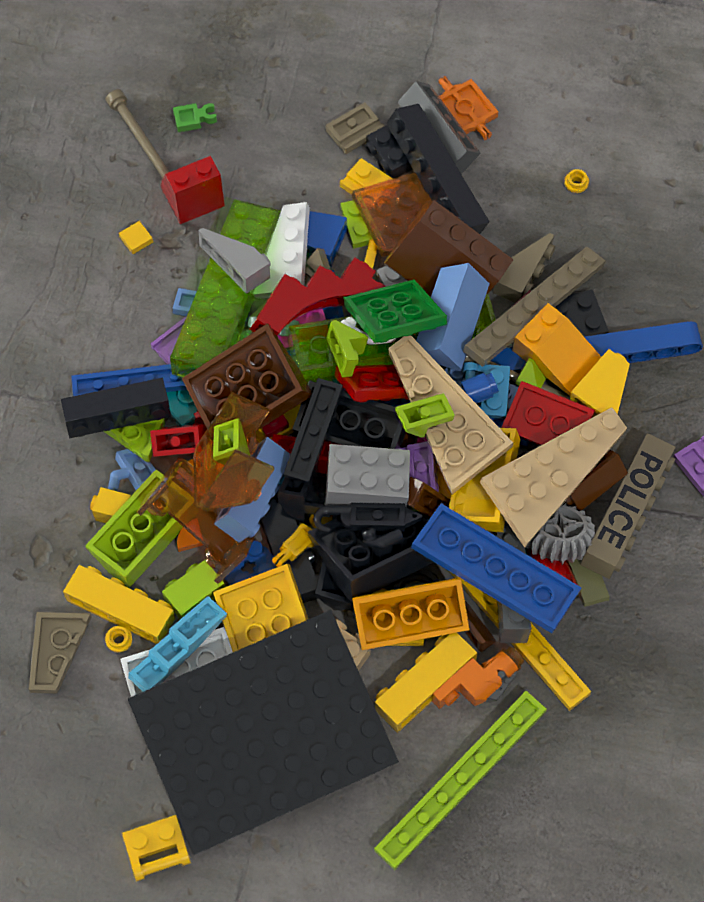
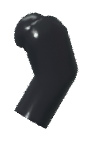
(384, 541)

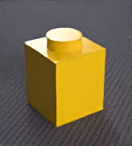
(107, 504)

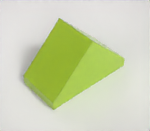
(227, 438)

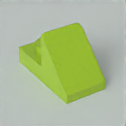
(346, 346)
(425, 413)

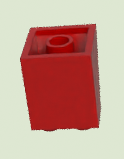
(194, 189)

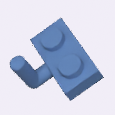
(132, 468)

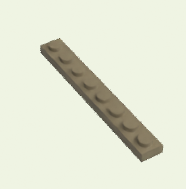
(552, 291)

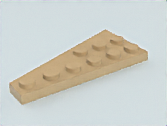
(461, 445)
(544, 478)

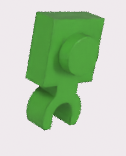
(190, 117)

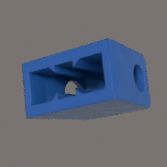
(327, 233)

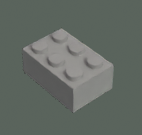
(367, 475)

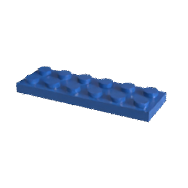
(496, 568)

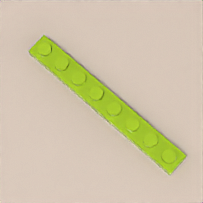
(459, 780)

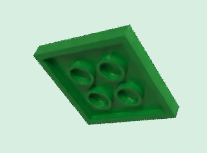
(395, 311)

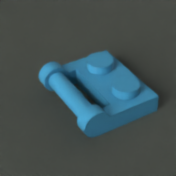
(496, 406)

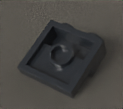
(387, 152)

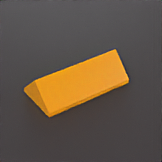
(410, 613)

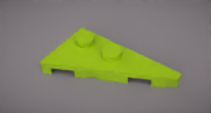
(137, 437)

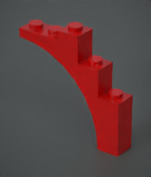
(323, 290)

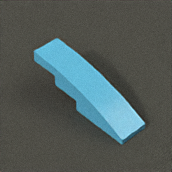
(178, 645)

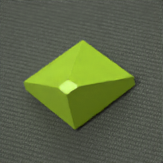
(531, 374)

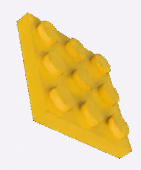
(261, 606)

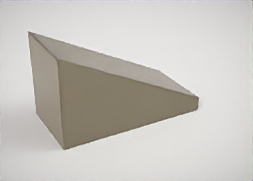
(318, 258)

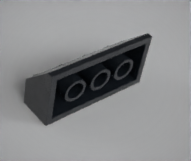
(360, 423)

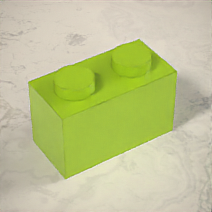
(191, 588)

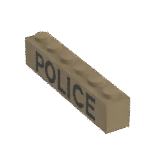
(628, 505)

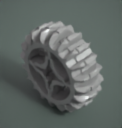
(564, 536)

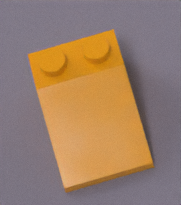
(556, 348)

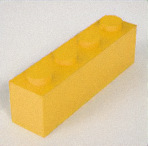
(119, 604)
(416, 687)

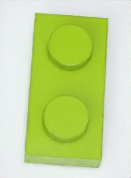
(356, 227)

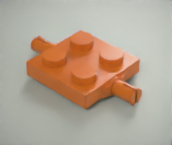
(468, 106)

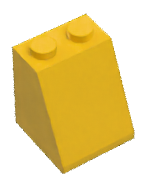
(603, 384)

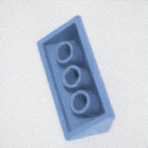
(460, 296)

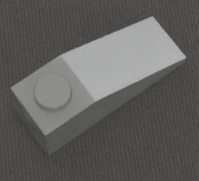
(237, 259)

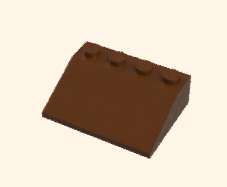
(440, 241)
(254, 369)

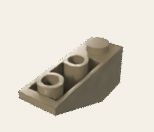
(524, 269)

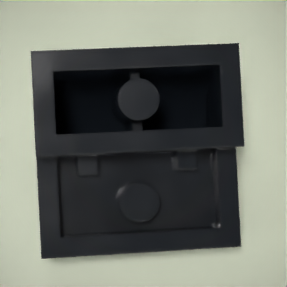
(301, 498)

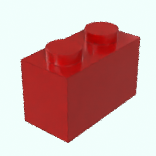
(176, 439)

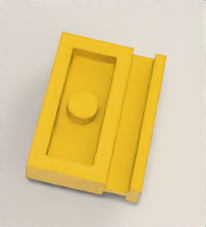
(361, 176)

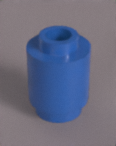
(480, 387)

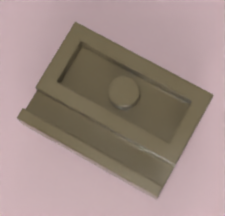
(353, 127)

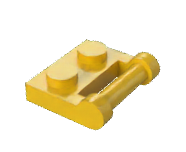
(152, 840)

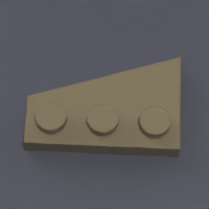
(54, 648)

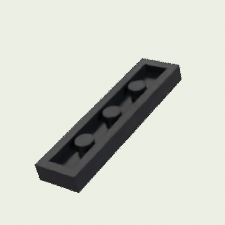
(313, 431)

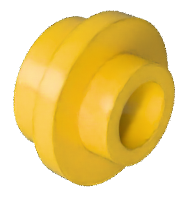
(576, 175)
(115, 632)

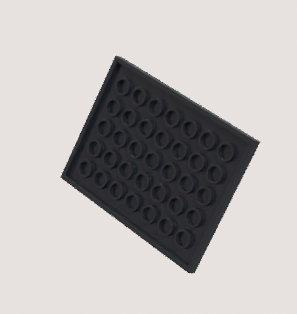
(262, 731)

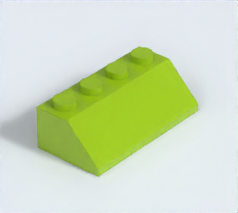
(133, 541)

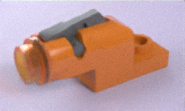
(479, 682)

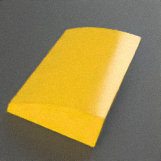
(472, 499)

